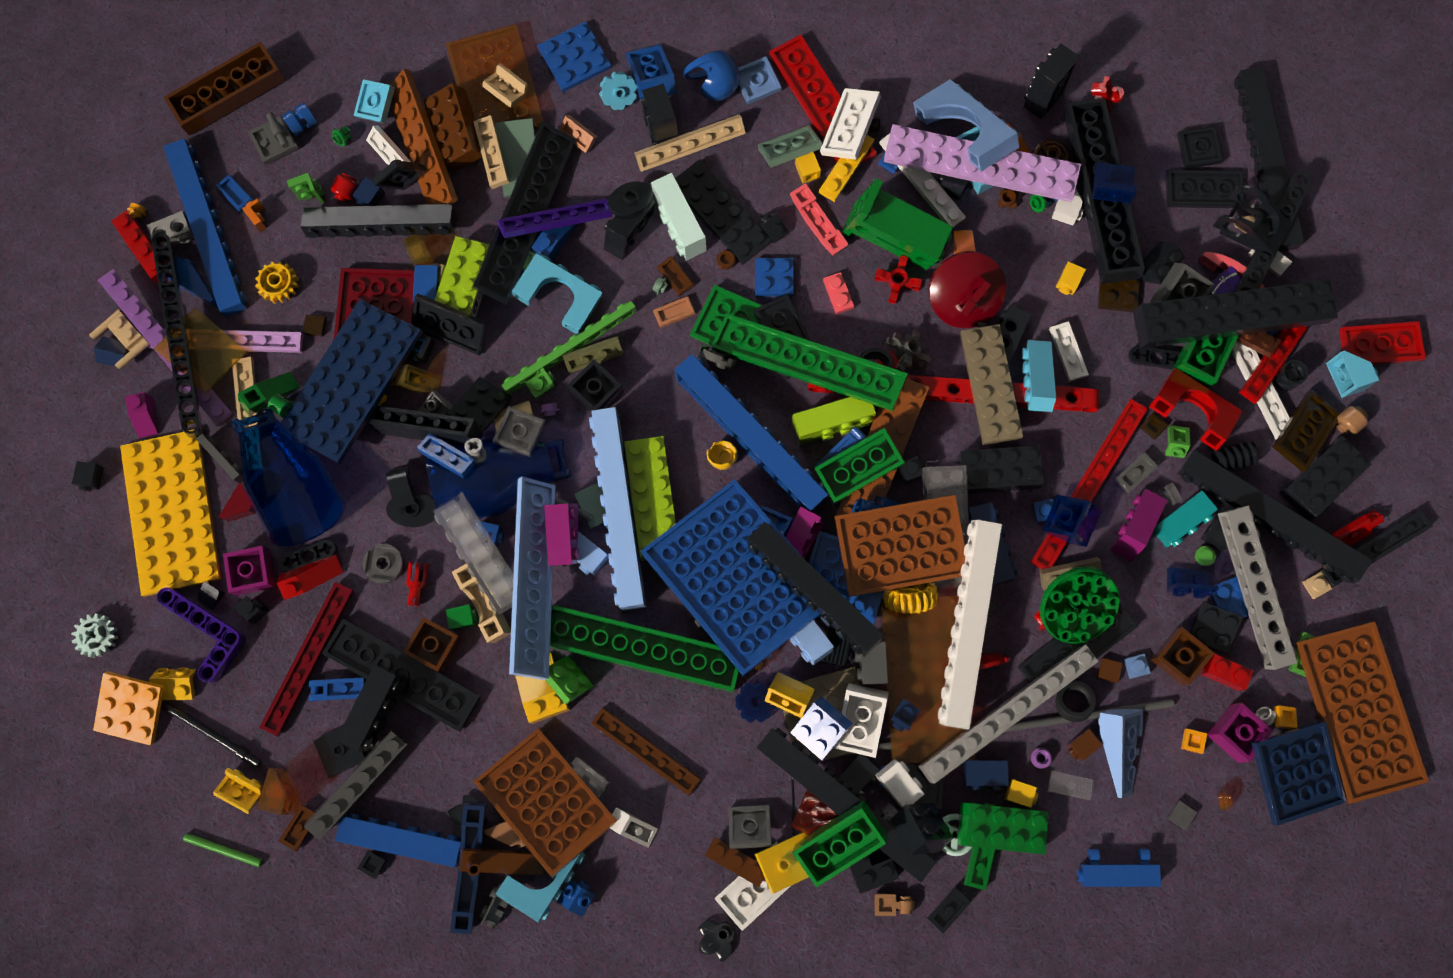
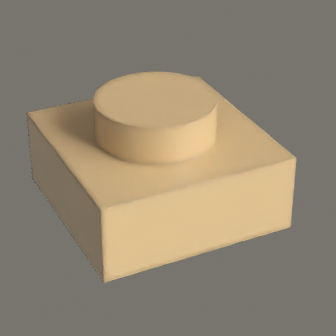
(1317, 585)

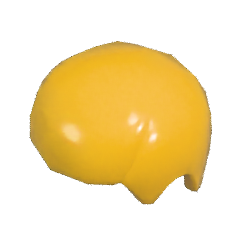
(722, 455)

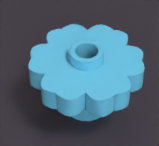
(618, 90)

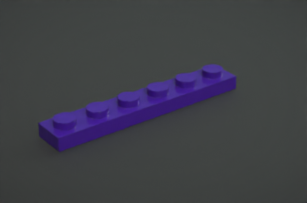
(554, 218)

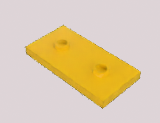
(780, 864)

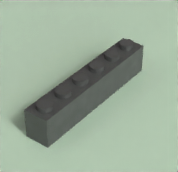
(355, 784)

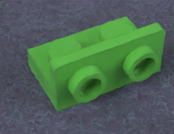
(305, 187)

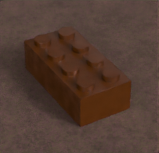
(453, 126)

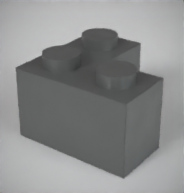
(873, 666)

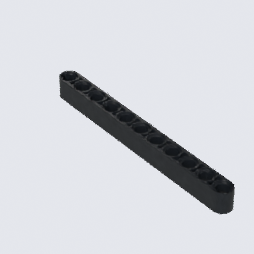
(177, 325)

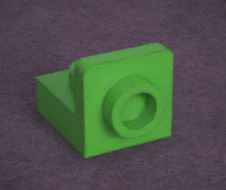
(541, 383)
(1178, 441)

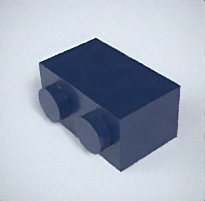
(986, 774)

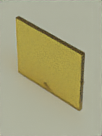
(210, 349)

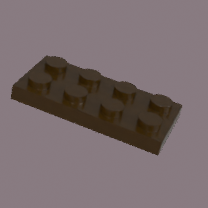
(1119, 295)
(1306, 431)

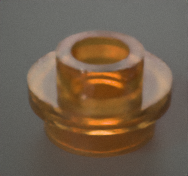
(1225, 801)

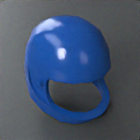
(721, 72)

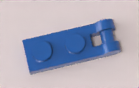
(336, 689)

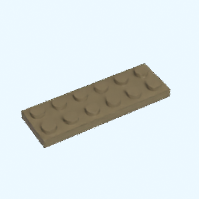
(991, 384)

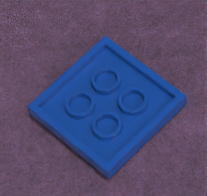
(574, 56)

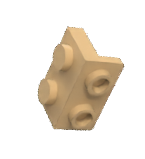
(506, 86)

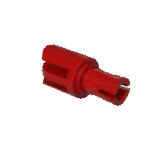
(416, 586)

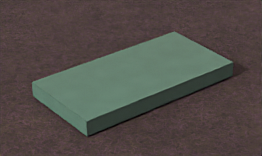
(515, 143)

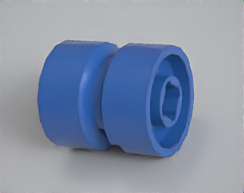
(292, 119)

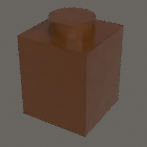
(1083, 745)

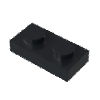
(948, 910)

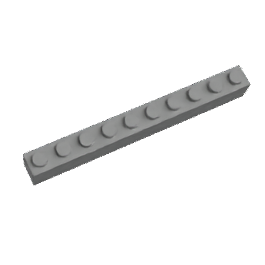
(1007, 714)

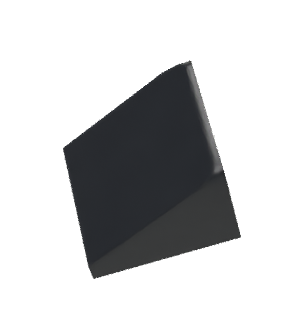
(210, 595)

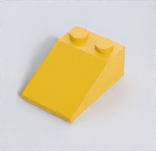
(539, 698)

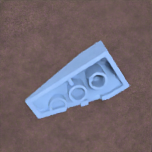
(1119, 736)

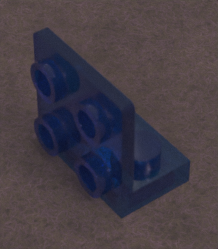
(1114, 183)
(1189, 582)

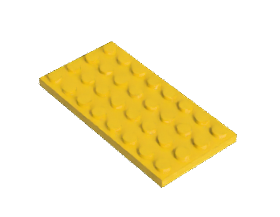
(170, 513)

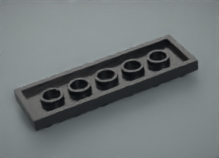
(722, 212)
(1057, 650)

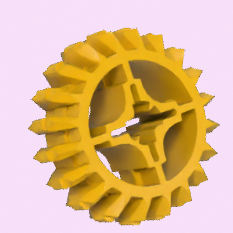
(911, 598)

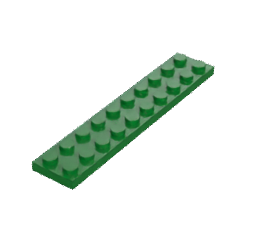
(810, 362)

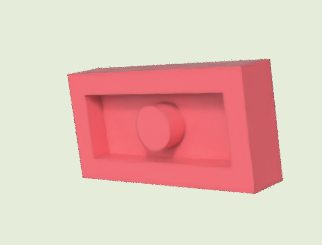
(838, 293)

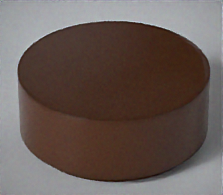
(726, 260)

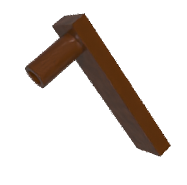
(499, 861)

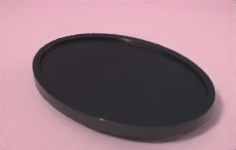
(630, 198)
(413, 515)

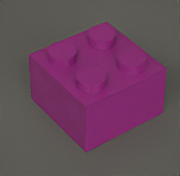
(249, 570)
(1237, 731)

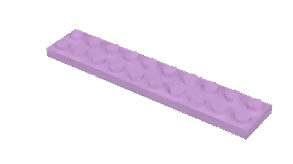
(950, 157)

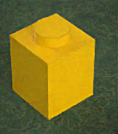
(807, 167)
(1070, 278)
(1021, 793)

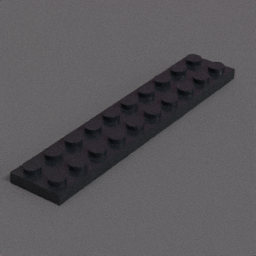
(529, 195)

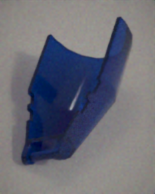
(285, 482)
(494, 482)

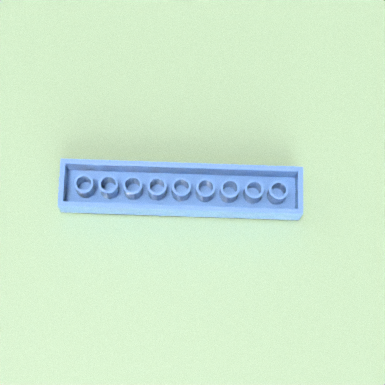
(618, 507)

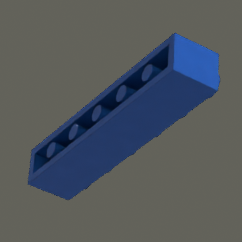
(398, 840)

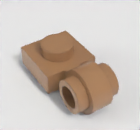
(886, 905)

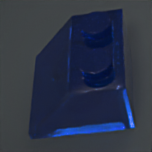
(1072, 520)

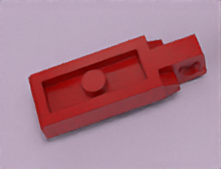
(1359, 528)

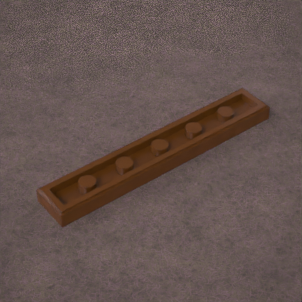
(646, 751)

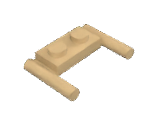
(126, 334)

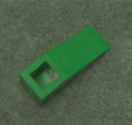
(258, 395)

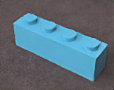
(1039, 376)

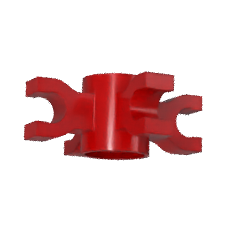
(884, 276)

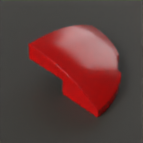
(991, 659)

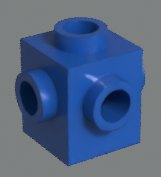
(577, 897)

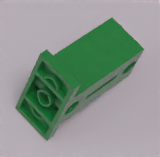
(898, 227)

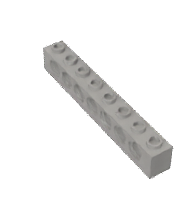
(1248, 581)

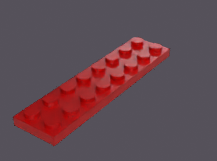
(809, 85)

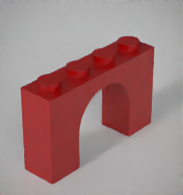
(1219, 412)

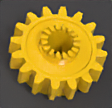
(281, 290)

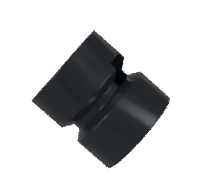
(1291, 375)

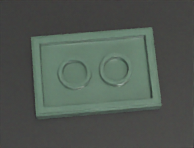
(790, 146)
(590, 502)

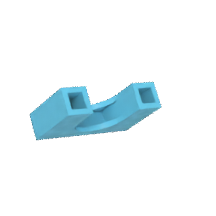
(543, 271)
(537, 902)

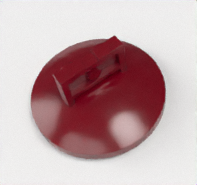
(967, 289)

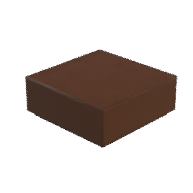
(1109, 670)

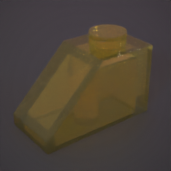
(417, 250)
(416, 379)

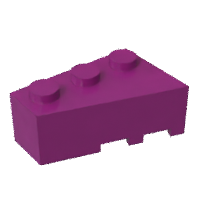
(1139, 525)
(805, 532)
(562, 533)

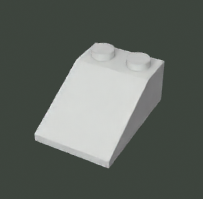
(866, 711)

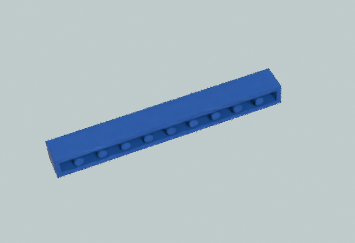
(205, 228)

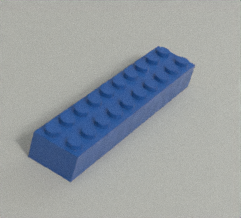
(750, 435)

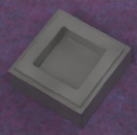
(1182, 815)

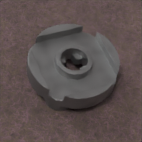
(375, 571)

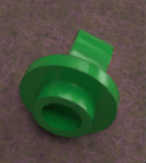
(341, 136)
(1038, 203)

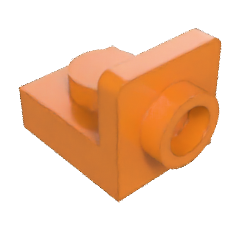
(252, 211)

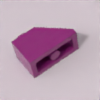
(142, 414)

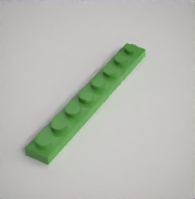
(575, 343)

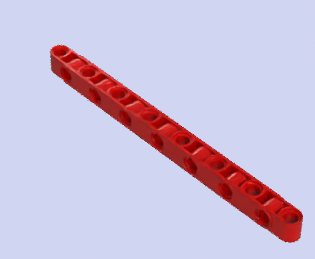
(1085, 399)

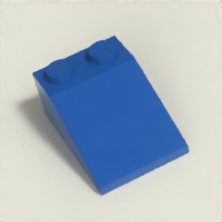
(651, 68)

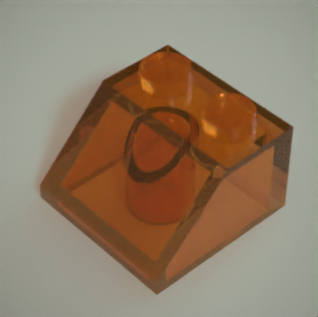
(279, 793)

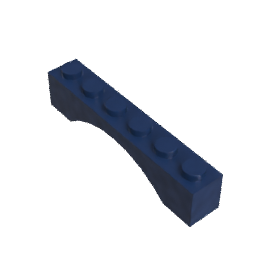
(467, 886)

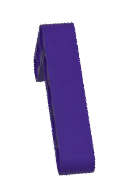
(207, 626)

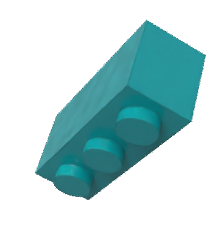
(1185, 520)

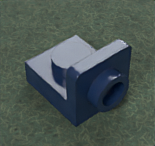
(904, 716)

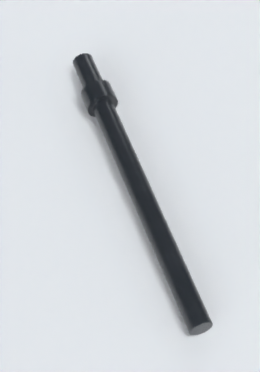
(241, 752)

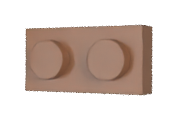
(583, 136)

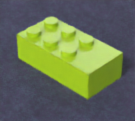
(832, 419)

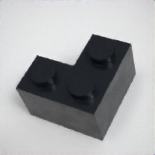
(870, 876)

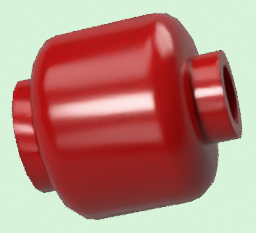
(344, 187)

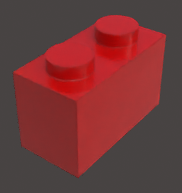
(1227, 673)

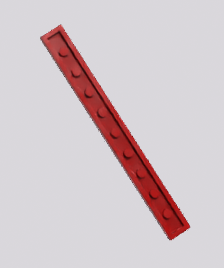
(1095, 475)

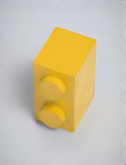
(789, 694)

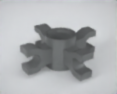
(908, 350)

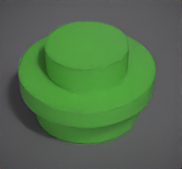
(1205, 556)

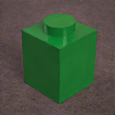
(462, 617)

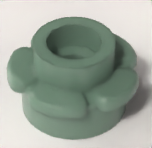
(660, 285)

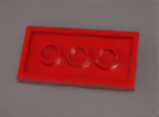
(1384, 342)

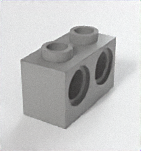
(171, 226)

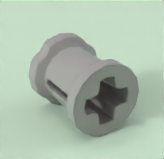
(477, 447)

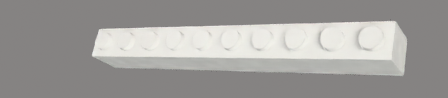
(969, 624)

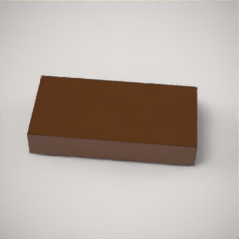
(675, 276)

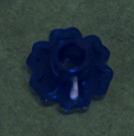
(744, 702)

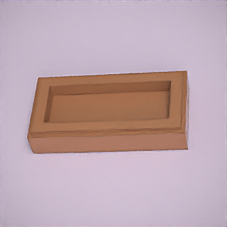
(674, 312)

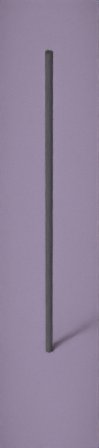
(1060, 720)

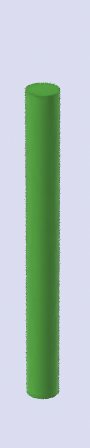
(222, 850)

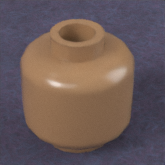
(1352, 420)

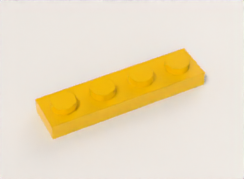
(843, 172)

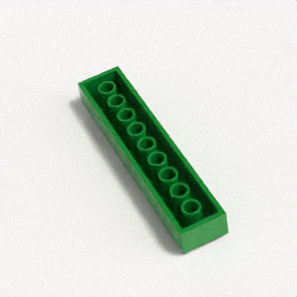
(641, 648)

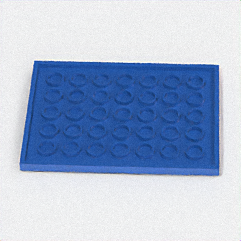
(726, 584)

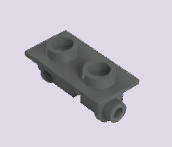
(492, 913)

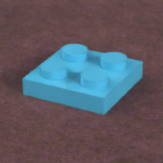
(374, 101)

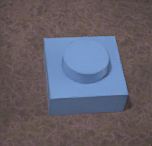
(1137, 666)

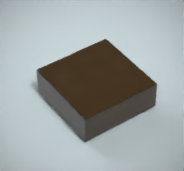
(314, 325)
(1153, 426)

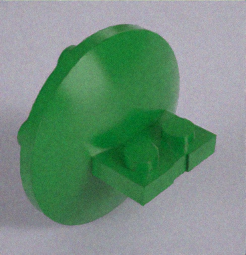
(1079, 605)

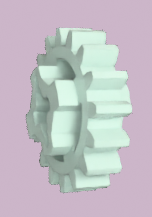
(104, 635)

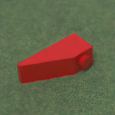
(308, 576)

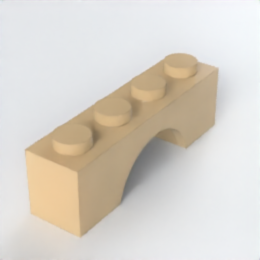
(492, 625)

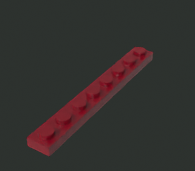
(306, 659)

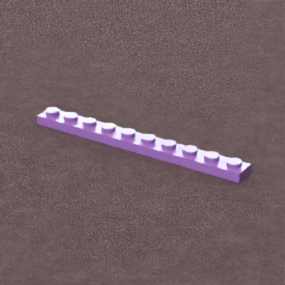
(154, 335)

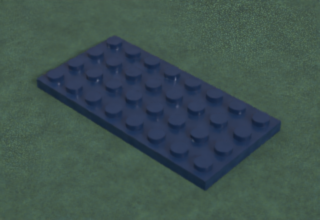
(350, 380)

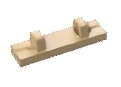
(491, 152)

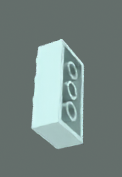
(678, 217)

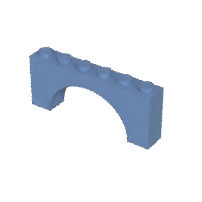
(951, 101)

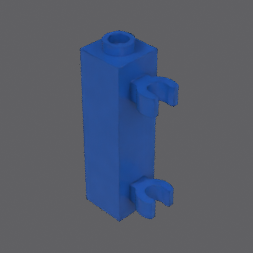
(1119, 875)

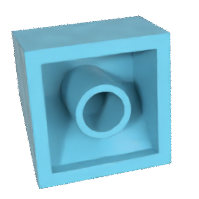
(1351, 373)

